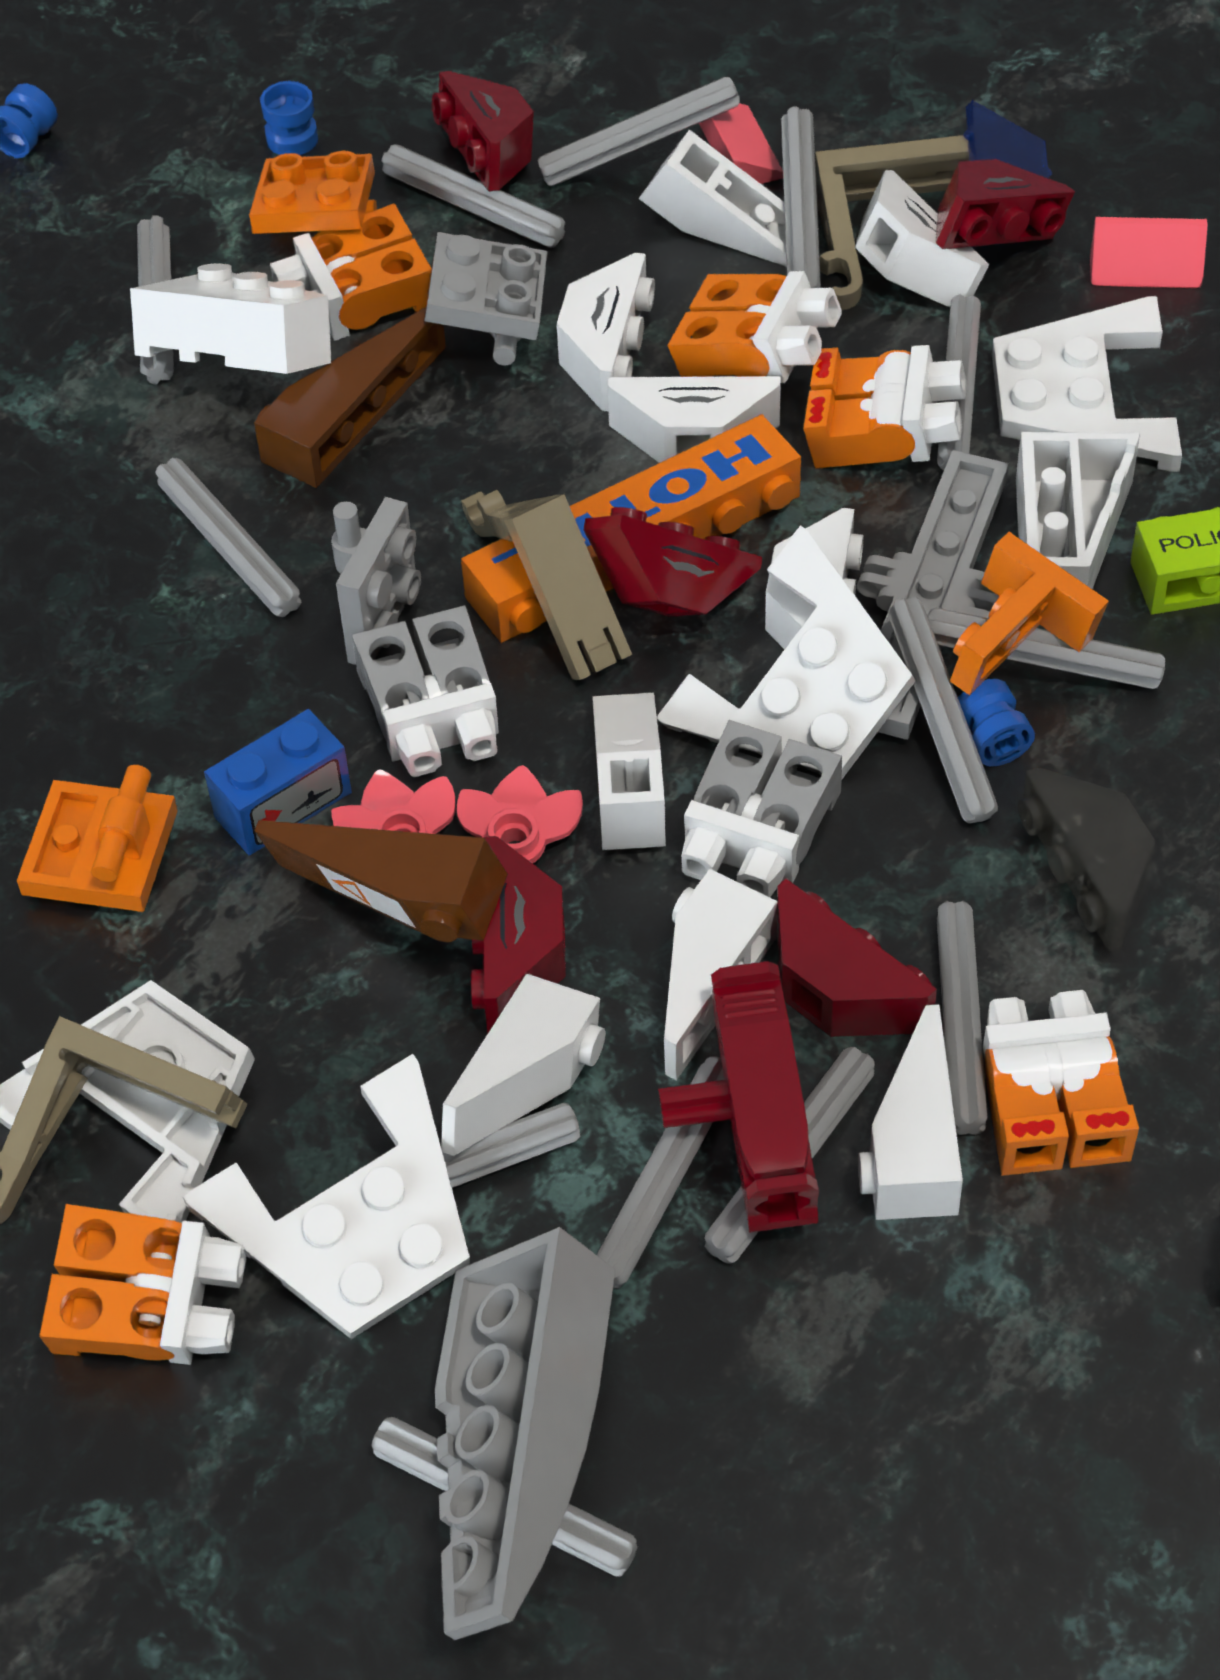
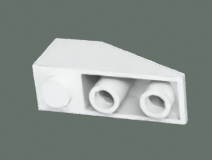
(629, 771)

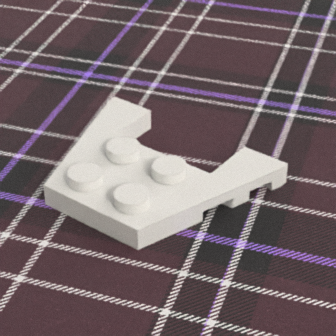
(1061, 382)
(827, 685)
(188, 1140)
(370, 1236)

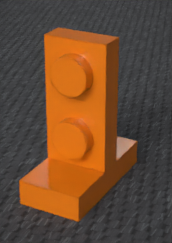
(1030, 595)

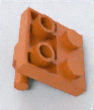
(313, 193)
(99, 843)

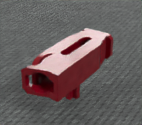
(758, 1095)

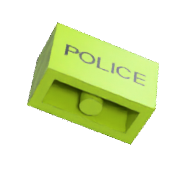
(1178, 560)

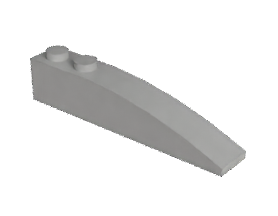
(518, 1414)

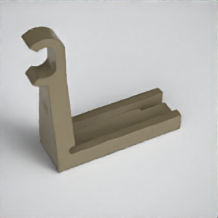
(854, 176)
(559, 574)
(60, 1080)

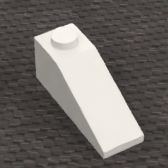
(718, 201)
(714, 928)
(523, 1061)
(914, 1138)

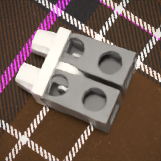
(433, 710)
(758, 809)

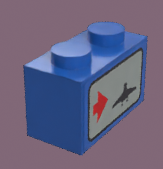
(278, 779)

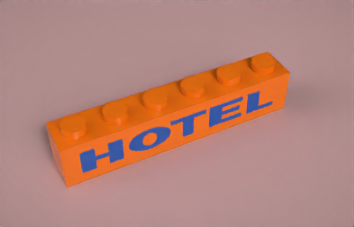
(705, 487)

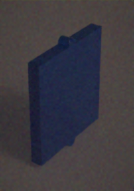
(1000, 139)

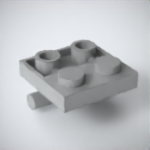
(487, 289)
(374, 568)

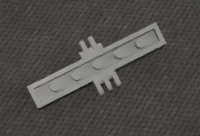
(941, 560)

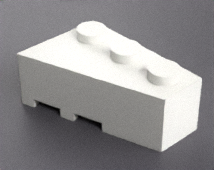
(234, 316)
(1073, 495)

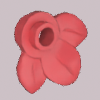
(395, 807)
(520, 813)

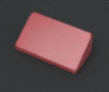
(743, 143)
(1148, 252)

